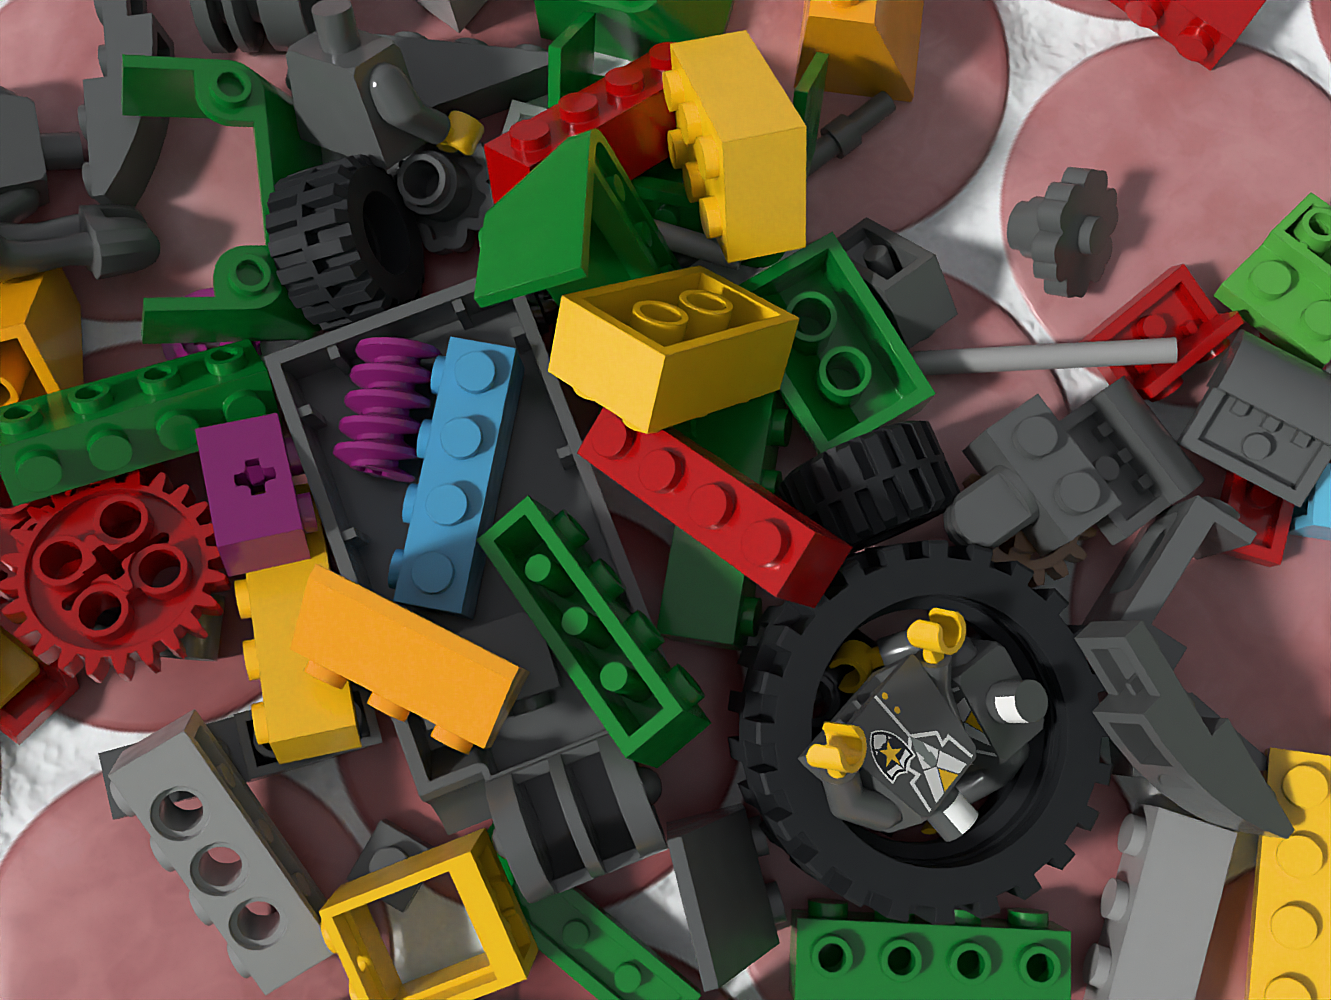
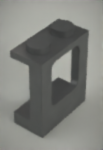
(1160, 556)

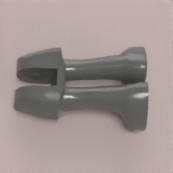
(102, 238)

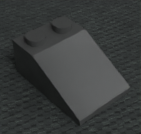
(724, 891)

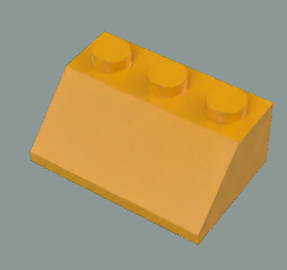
(404, 661)

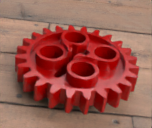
(149, 616)

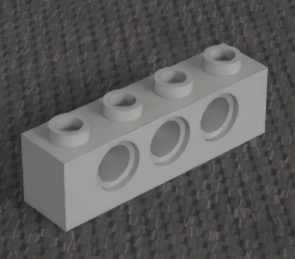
(191, 760)

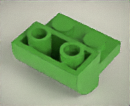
(1288, 283)

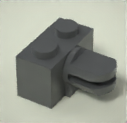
(1028, 483)

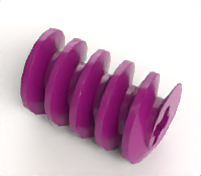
(384, 406)

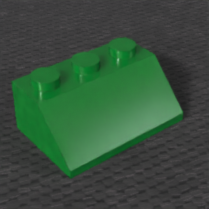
(846, 358)

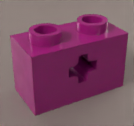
(252, 528)

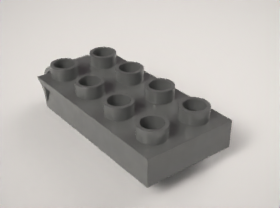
(554, 776)

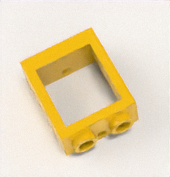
(487, 899)

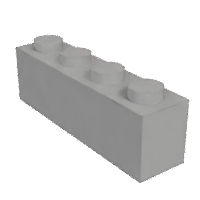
(1159, 907)

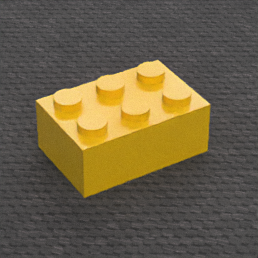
(737, 145)
(670, 346)

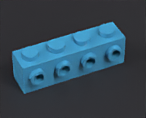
(459, 477)

